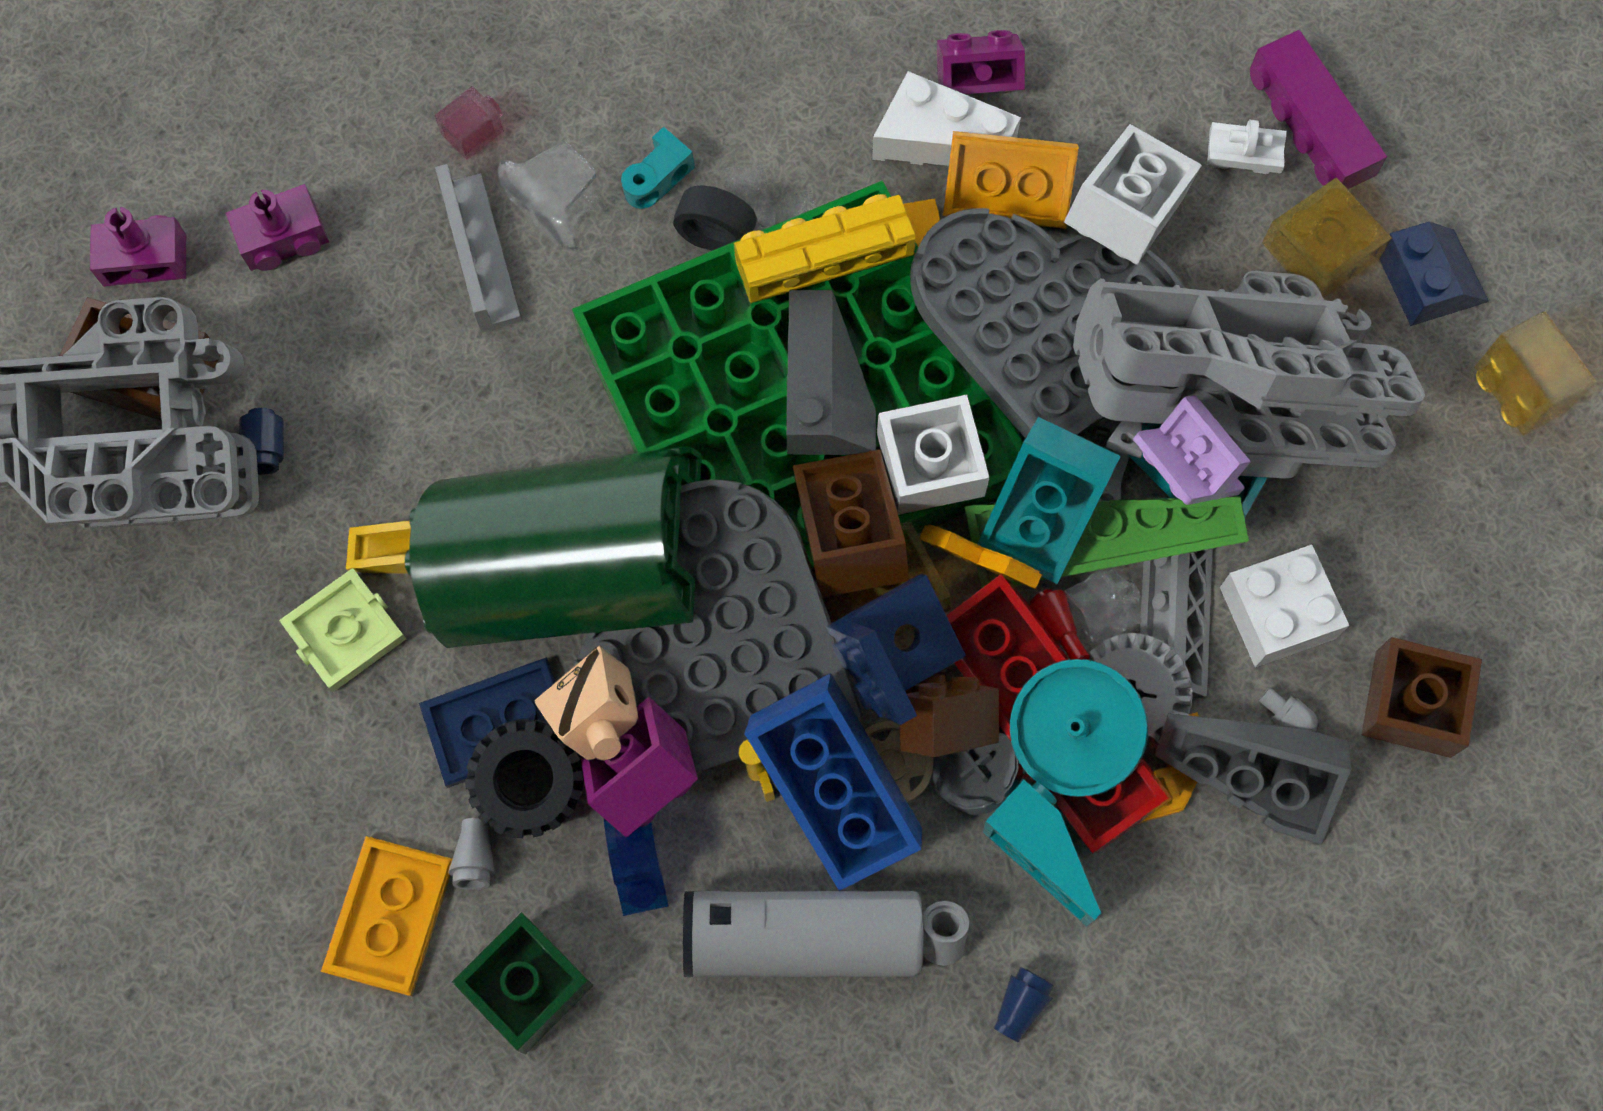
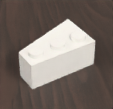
(923, 121)

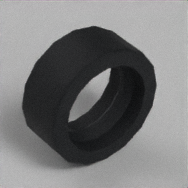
(712, 217)

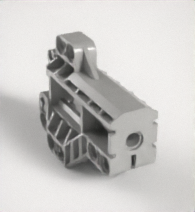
(1265, 352)
(161, 472)

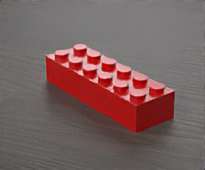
(1004, 650)

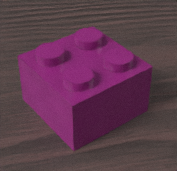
(645, 773)

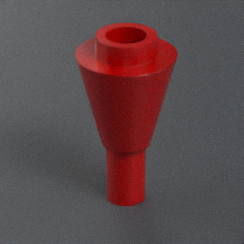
(1056, 616)

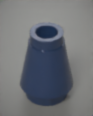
(1022, 1003)

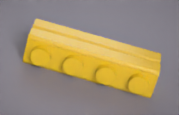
(824, 247)

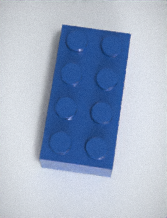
(834, 782)

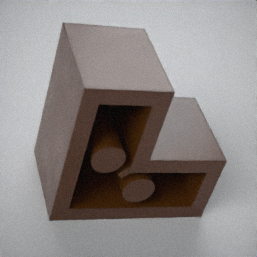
(950, 716)

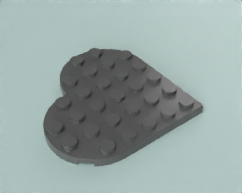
(1011, 306)
(753, 623)

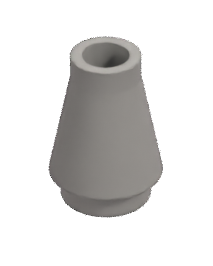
(473, 857)

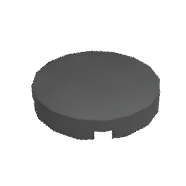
(978, 777)

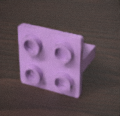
(1194, 454)

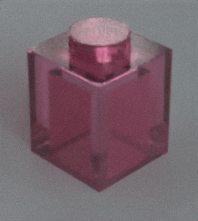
(470, 122)

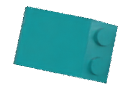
(1048, 498)
(1039, 842)

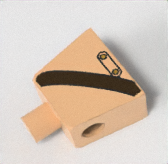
(591, 705)

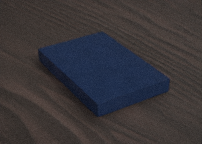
(468, 714)

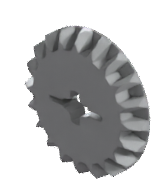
(1155, 670)

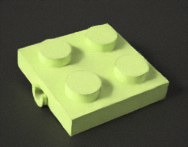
(342, 630)

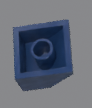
(1430, 272)

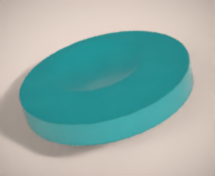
(1079, 728)

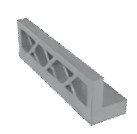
(479, 250)
(1169, 603)

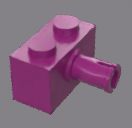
(277, 227)
(137, 250)

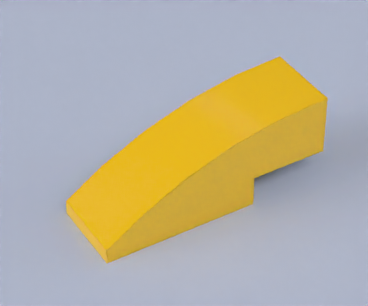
(378, 547)

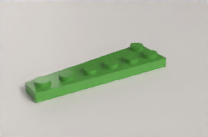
(1138, 531)

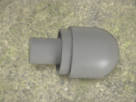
(1289, 711)

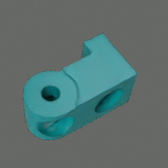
(658, 172)

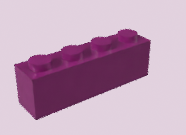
(1316, 111)

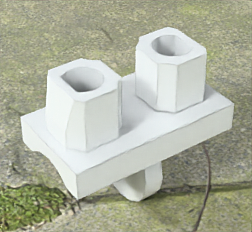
(1246, 147)

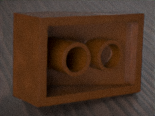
(851, 523)

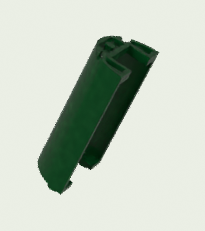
(553, 549)

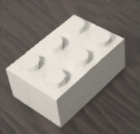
(1132, 194)

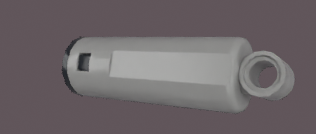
(817, 933)

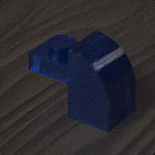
(636, 869)

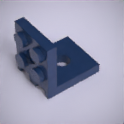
(880, 668)

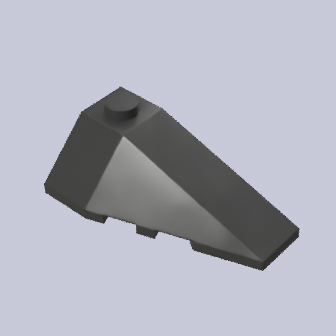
(825, 385)
(1269, 769)

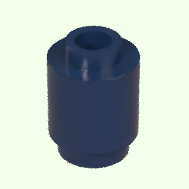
(267, 435)

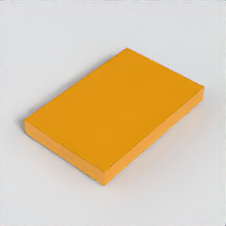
(1011, 177)
(388, 916)

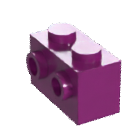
(981, 62)

